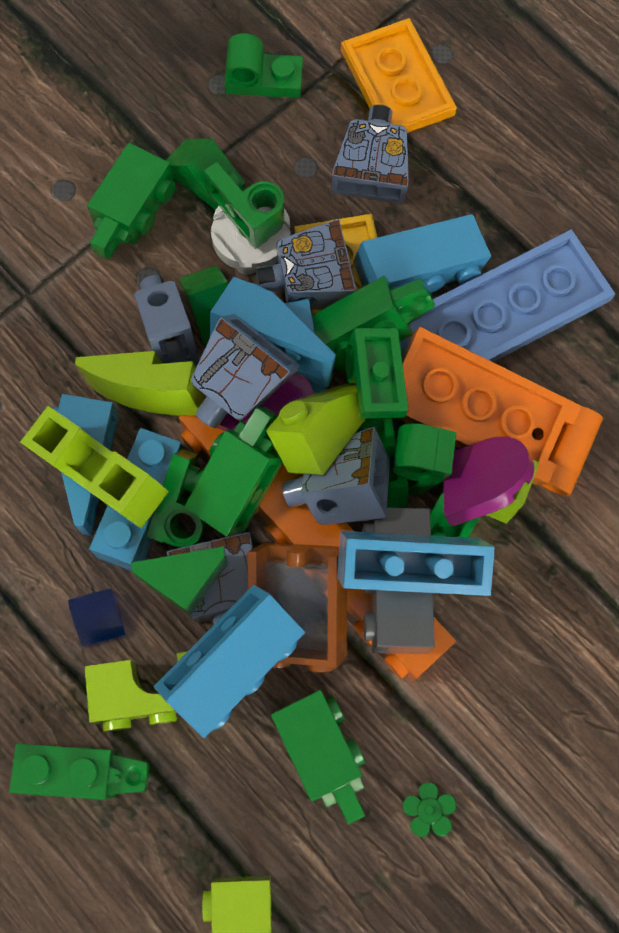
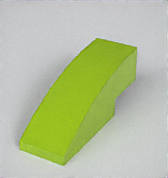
(143, 382)

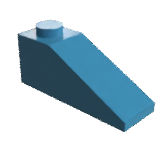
(277, 324)
(99, 421)

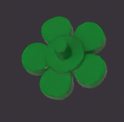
(430, 811)

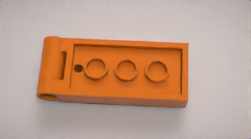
(483, 401)

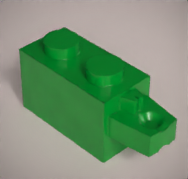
(129, 199)
(371, 307)
(236, 475)
(321, 754)
(75, 772)

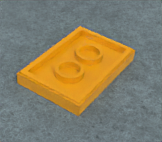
(399, 74)

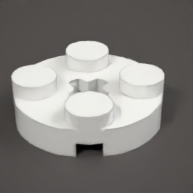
(237, 250)

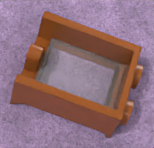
(308, 590)

